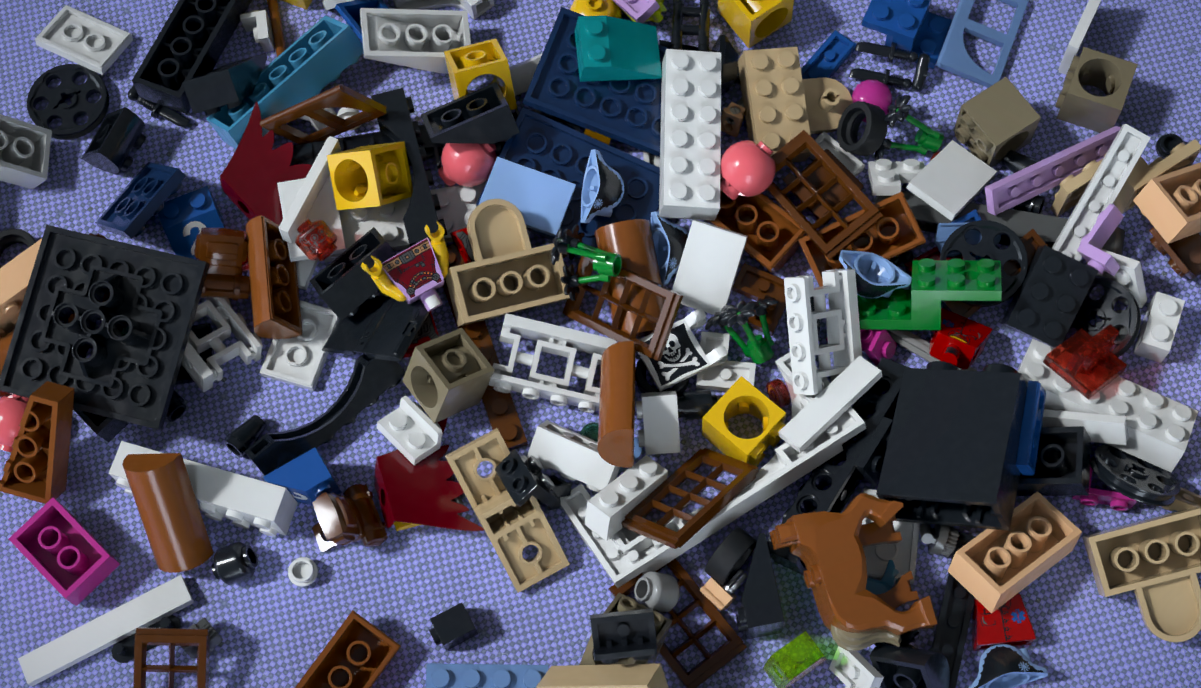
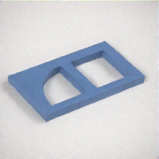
(954, 55)

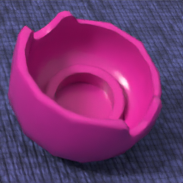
(874, 93)

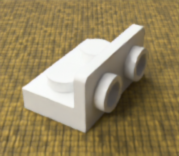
(411, 431)

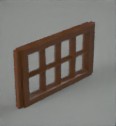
(850, 232)
(663, 324)
(657, 531)
(171, 637)
(712, 662)

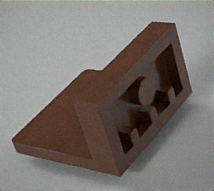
(818, 179)
(1184, 253)

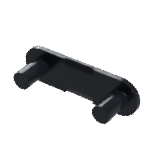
(124, 650)

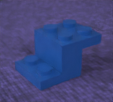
(909, 26)

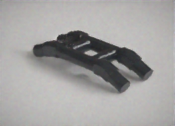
(701, 30)

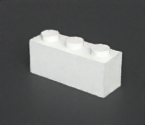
(571, 455)
(617, 499)

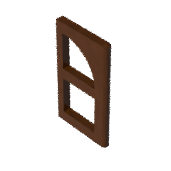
(314, 108)

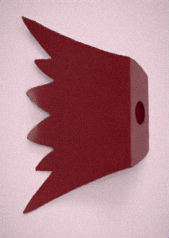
(256, 169)
(420, 491)

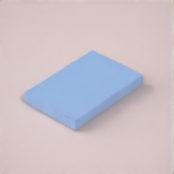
(536, 194)

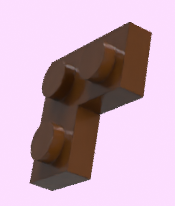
(760, 284)

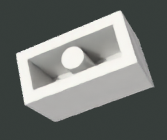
(1159, 327)
(659, 422)

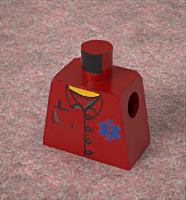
(958, 340)
(1004, 626)

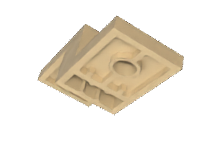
(1074, 186)
(504, 522)

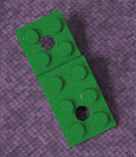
(930, 284)

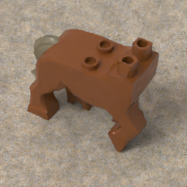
(837, 573)

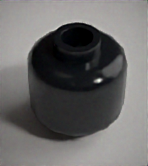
(234, 563)

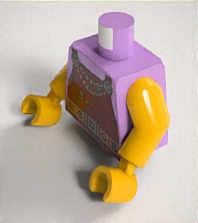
(414, 271)

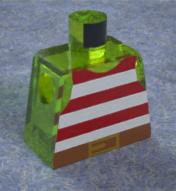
(794, 661)

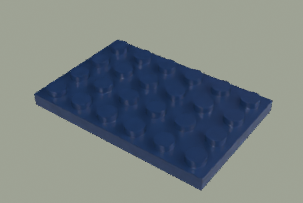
(615, 108)
(565, 155)

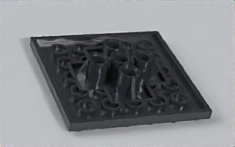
(127, 374)

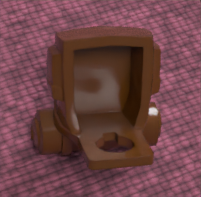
(224, 252)
(348, 519)

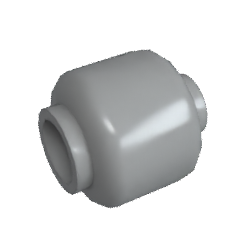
(657, 591)

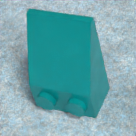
(616, 49)

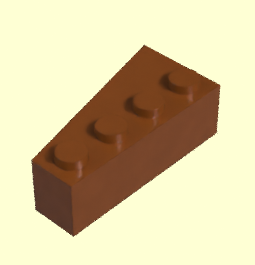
(42, 446)

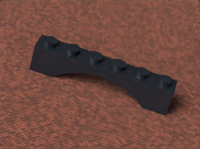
(400, 127)
(366, 384)

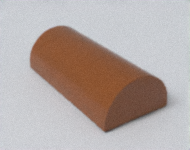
(769, 228)
(888, 238)
(636, 246)
(272, 282)
(617, 405)
(168, 510)
(351, 657)

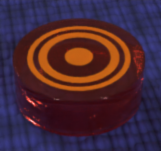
(778, 393)

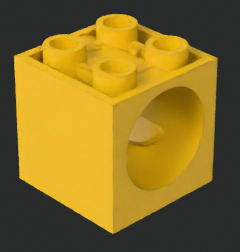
(755, 18)
(476, 60)
(370, 175)
(743, 399)

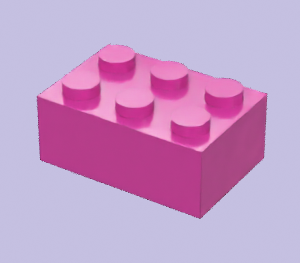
(64, 551)

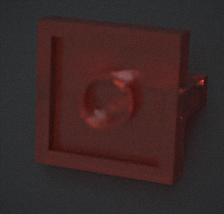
(1087, 360)

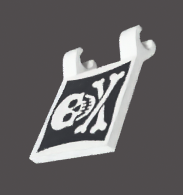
(682, 353)

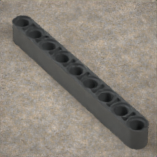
(1018, 221)

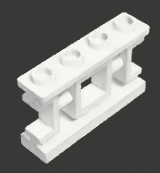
(227, 321)
(841, 325)
(556, 341)

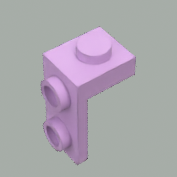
(1092, 243)

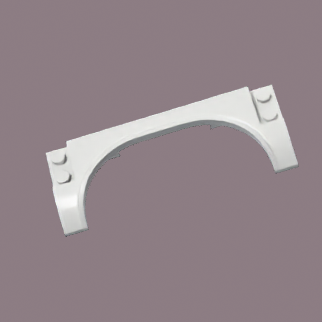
(631, 554)

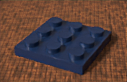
(141, 200)

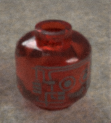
(316, 240)

